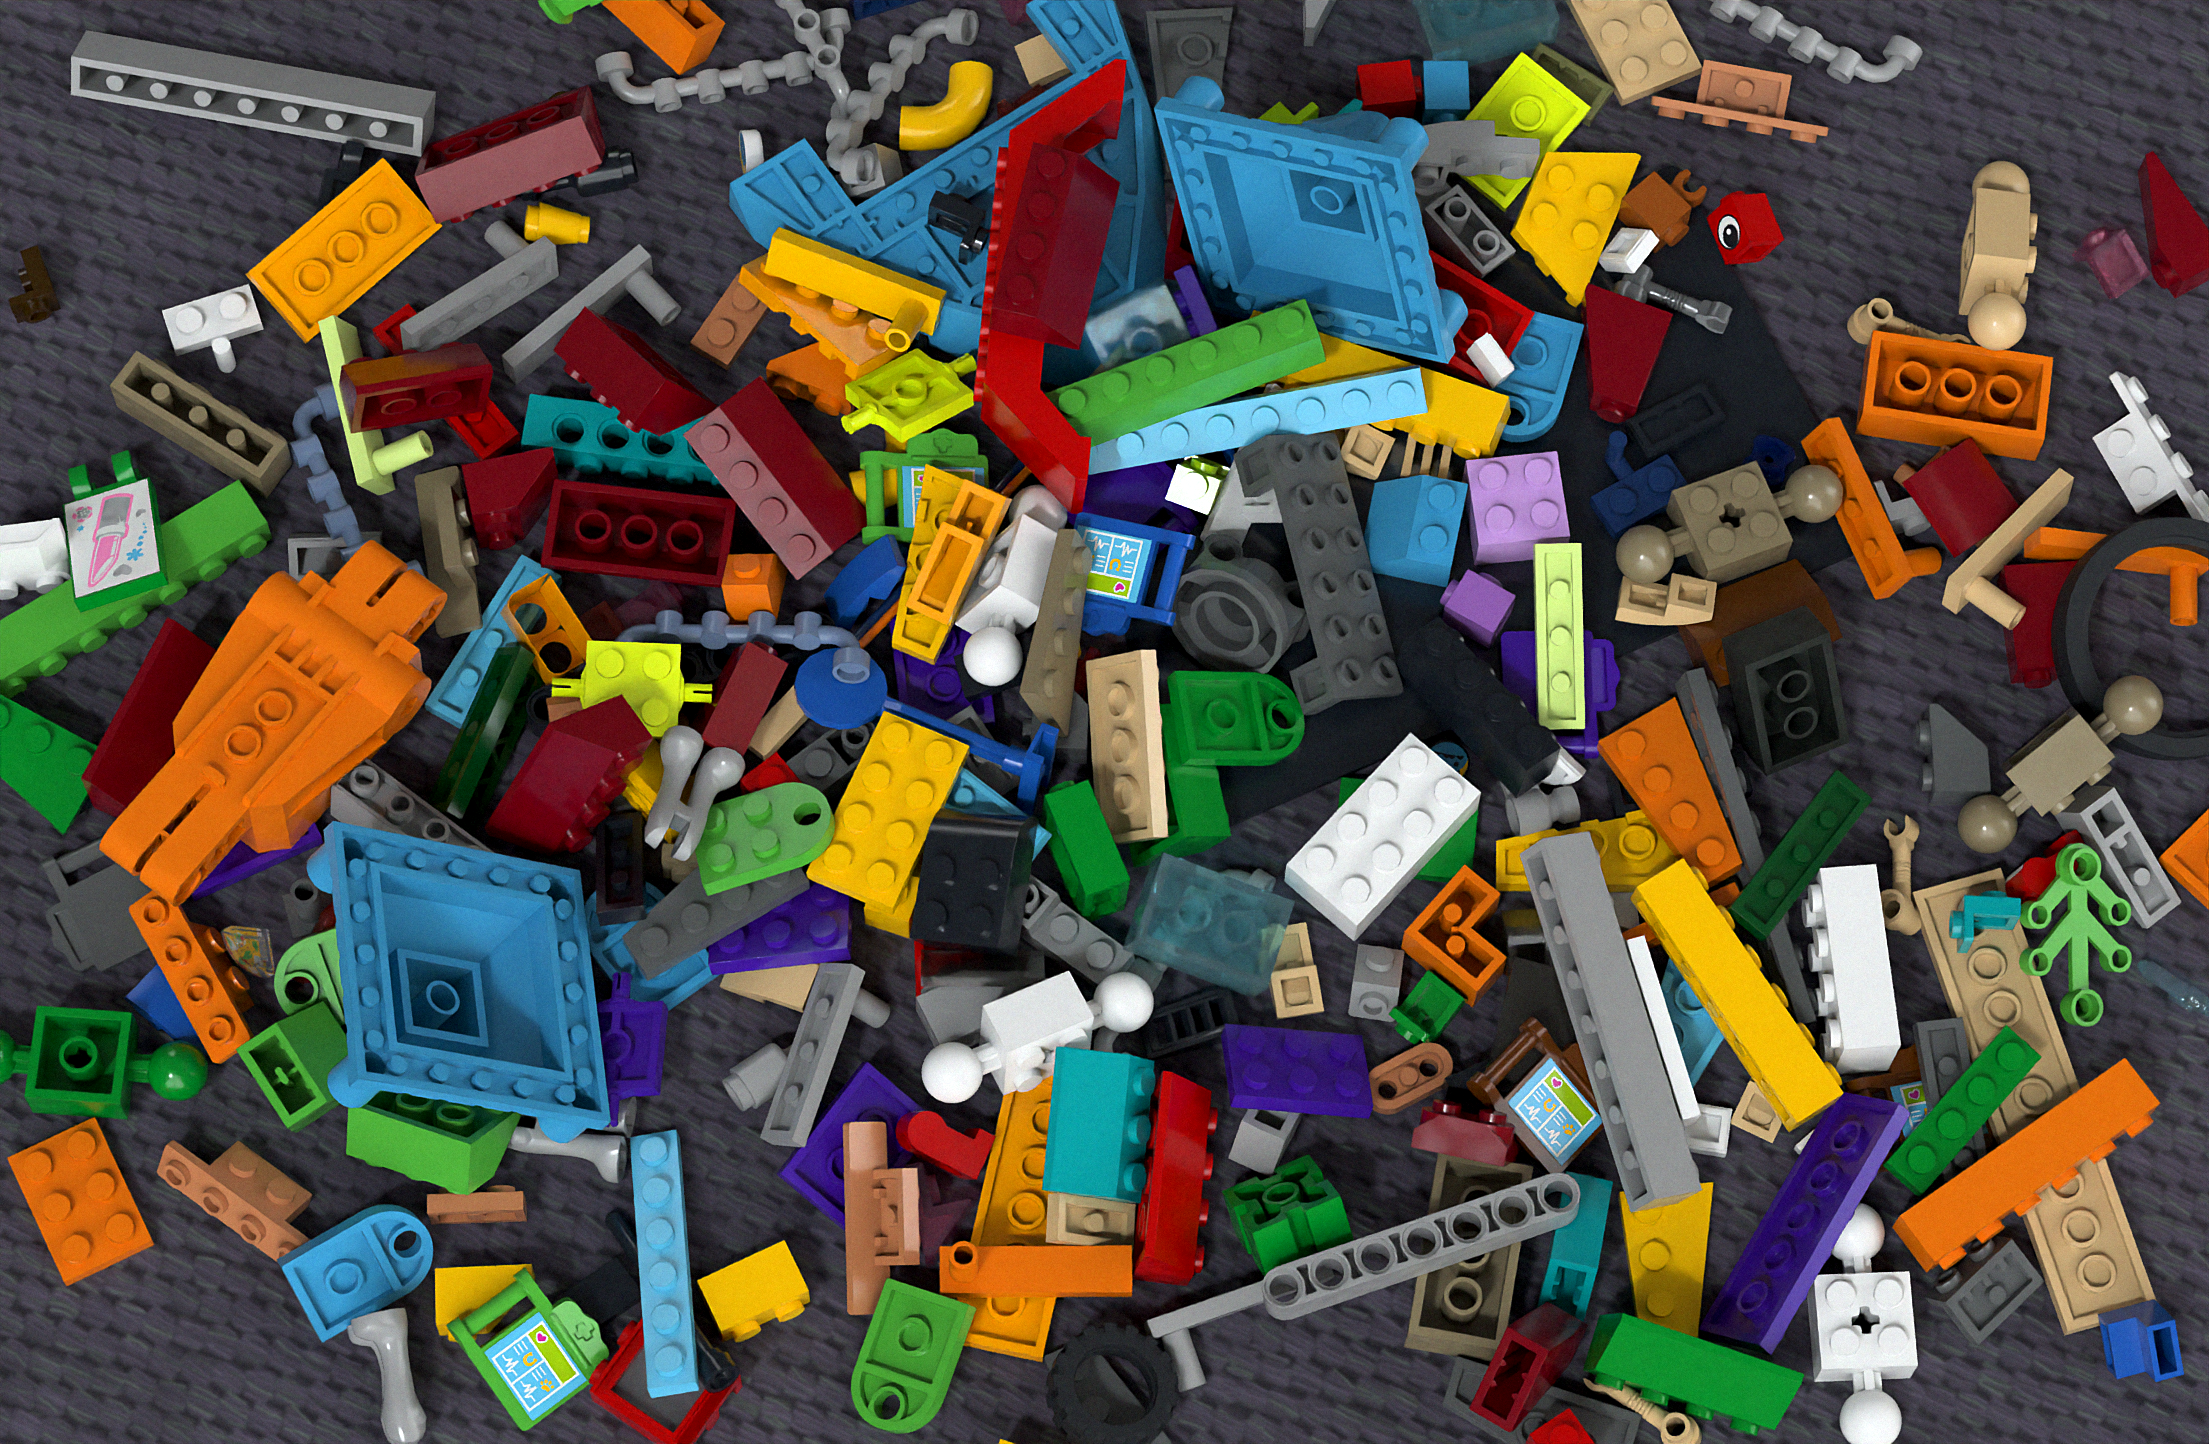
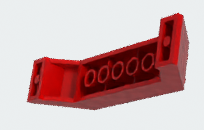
(1010, 364)

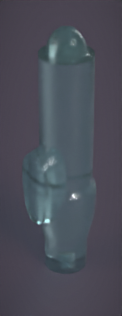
(2179, 991)

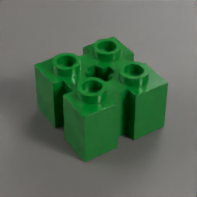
(1287, 1214)

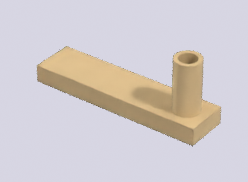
(1972, 578)

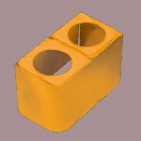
(557, 613)

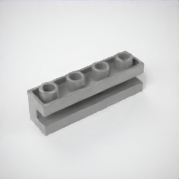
(380, 802)

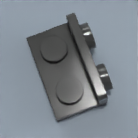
(1985, 1287)

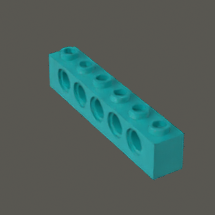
(553, 417)

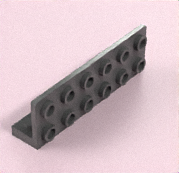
(1330, 568)

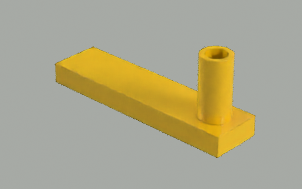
(904, 300)

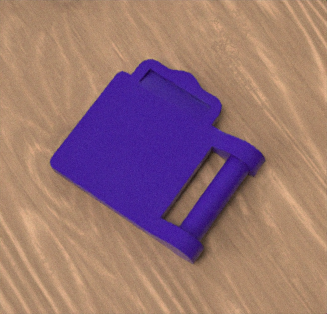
(1136, 497)
(1600, 682)

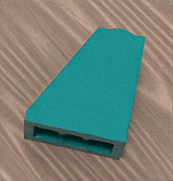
(1577, 1248)

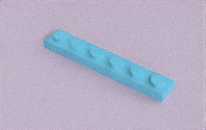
(664, 1264)

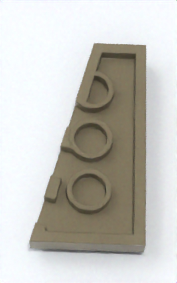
(1055, 642)

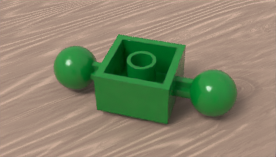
(103, 1086)

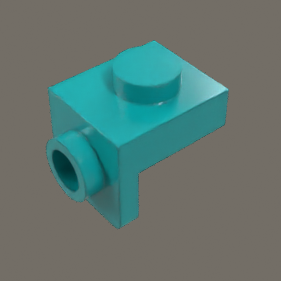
(1984, 911)

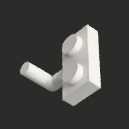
(213, 323)

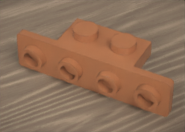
(1741, 95)
(242, 1194)
(878, 1215)

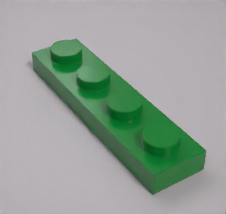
(1962, 1111)

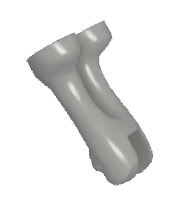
(715, 772)
(605, 1151)
(400, 1409)

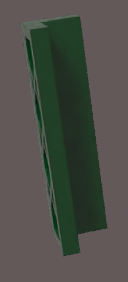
(480, 735)

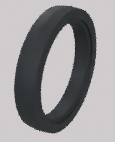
(2071, 620)

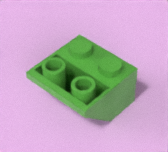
(294, 1064)

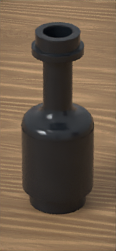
(613, 175)

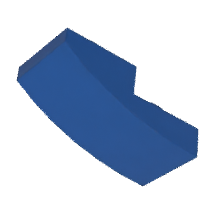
(868, 575)
(161, 1008)

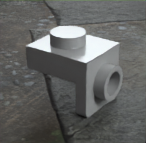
(1903, 514)
(1376, 982)

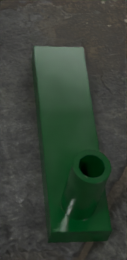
(1799, 855)

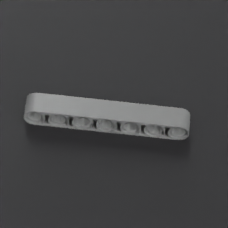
(1435, 1227)

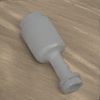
(756, 1077)

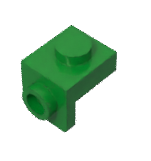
(1428, 1009)

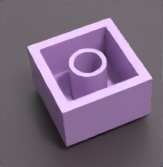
(1514, 506)

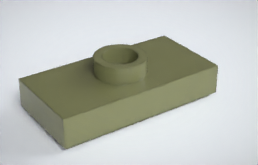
(1578, 80)

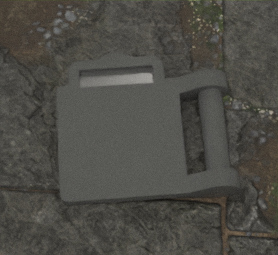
(93, 915)

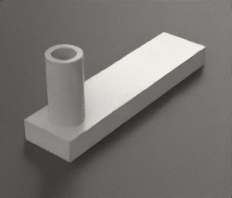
(626, 276)
(482, 298)
(814, 1049)
(1174, 1326)

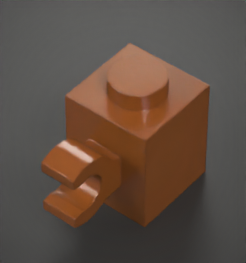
(1661, 207)

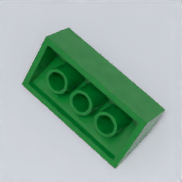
(1690, 1372)

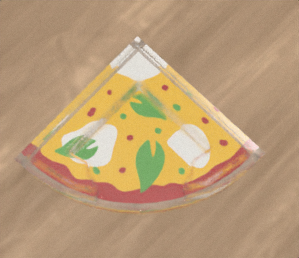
(250, 950)

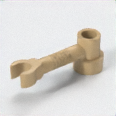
(1879, 316)
(1896, 902)
(1653, 1414)

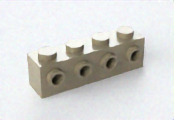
(202, 424)

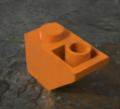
(811, 377)

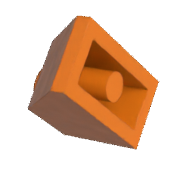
(752, 585)

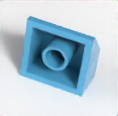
(1415, 527)

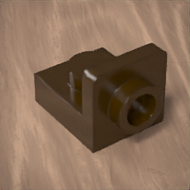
(39, 295)

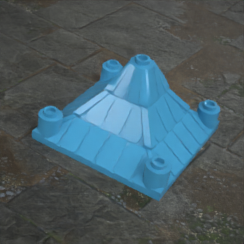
(1311, 217)
(463, 978)

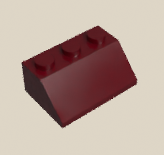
(629, 375)
(415, 386)

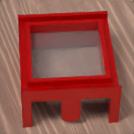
(669, 1419)

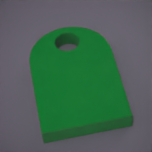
(1230, 719)

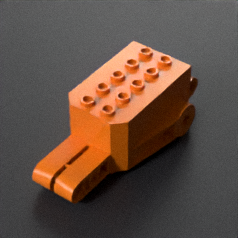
(279, 716)

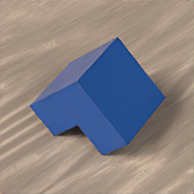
(2141, 1341)

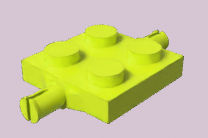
(909, 394)
(644, 675)

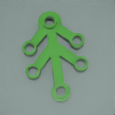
(2077, 928)

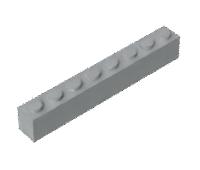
(252, 93)
(1610, 1021)

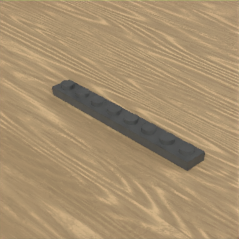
(1713, 743)

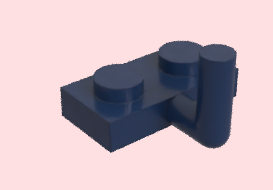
(1637, 494)

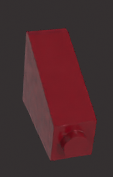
(1619, 350)
(2029, 642)
(739, 698)
(1527, 1364)

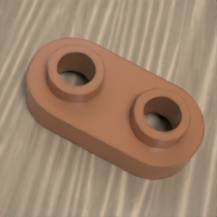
(1407, 1080)

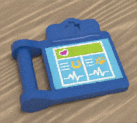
(1122, 573)

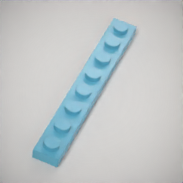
(1281, 412)

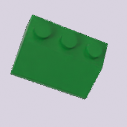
(1193, 804)

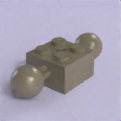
(1735, 498)
(2059, 762)

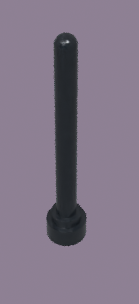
(715, 1367)

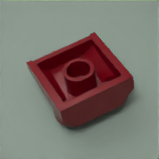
(1466, 1135)

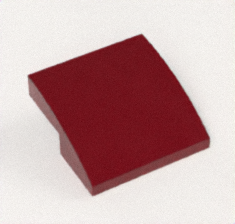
(1961, 497)

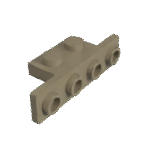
(449, 549)

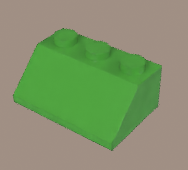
(431, 1139)

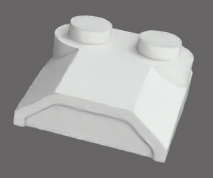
(33, 557)

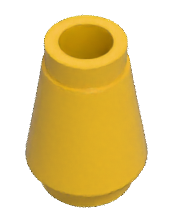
(556, 224)

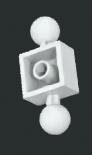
(1010, 586)
(1025, 1028)
(1842, 1349)

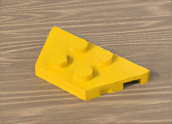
(1572, 214)

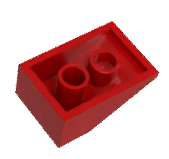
(1487, 313)

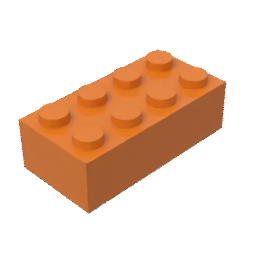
(1954, 392)

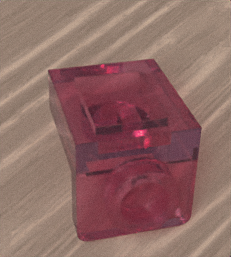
(2112, 260)
(646, 605)

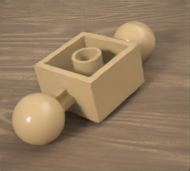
(1997, 256)

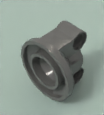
(1236, 610)

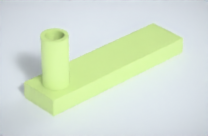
(370, 457)
(1559, 635)

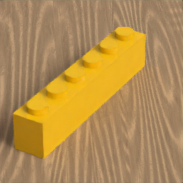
(1458, 411)
(1737, 994)

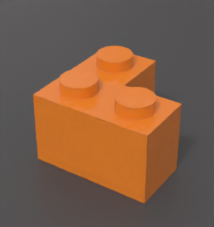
(1447, 936)

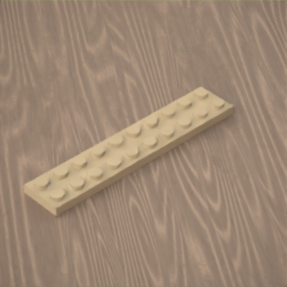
(2082, 1228)

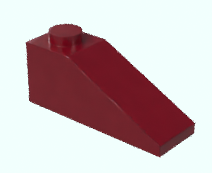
(2173, 231)

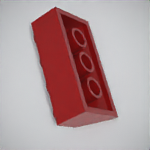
(1175, 1174)

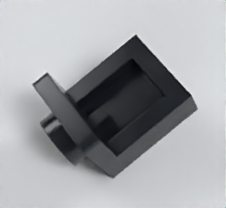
(961, 218)

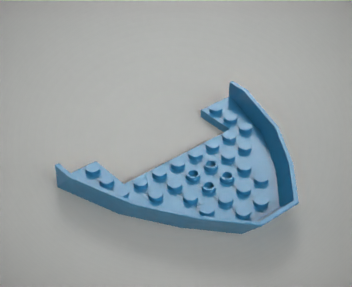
(892, 226)

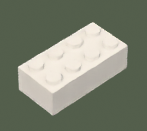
(1382, 836)
(1852, 969)

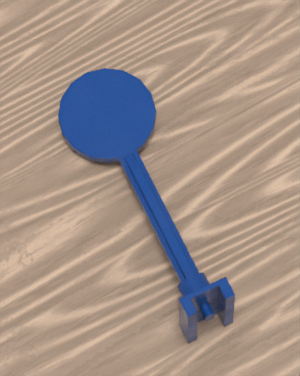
(853, 705)

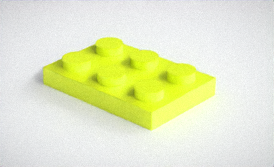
(1525, 105)

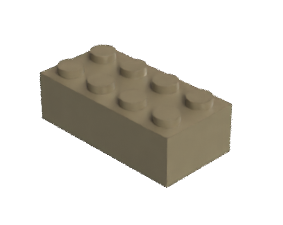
(1466, 1304)

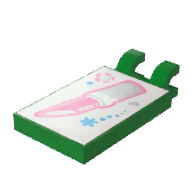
(113, 536)

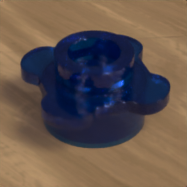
(1776, 449)

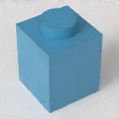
(1444, 91)

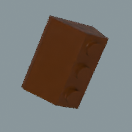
(1750, 604)

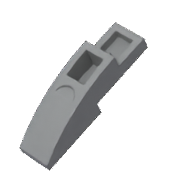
(1471, 150)
(1462, 230)
(1070, 938)

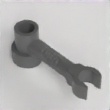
(1641, 288)

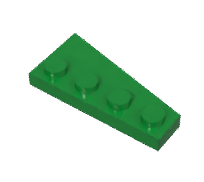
(43, 763)

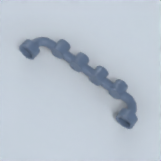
(324, 483)
(849, 663)

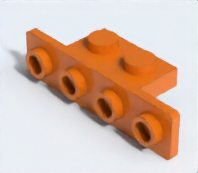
(198, 973)

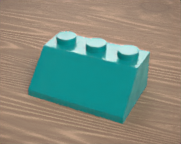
(1098, 1124)

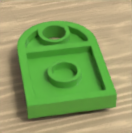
(762, 835)
(318, 961)
(909, 1355)

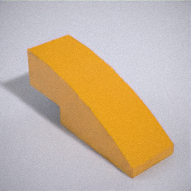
(958, 551)

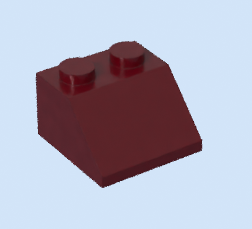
(509, 495)

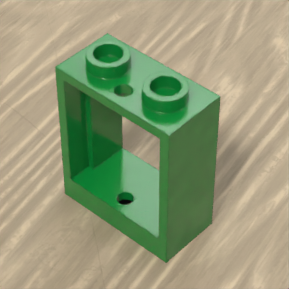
(1084, 850)

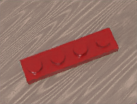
(484, 432)

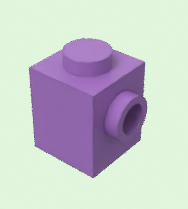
(1477, 607)

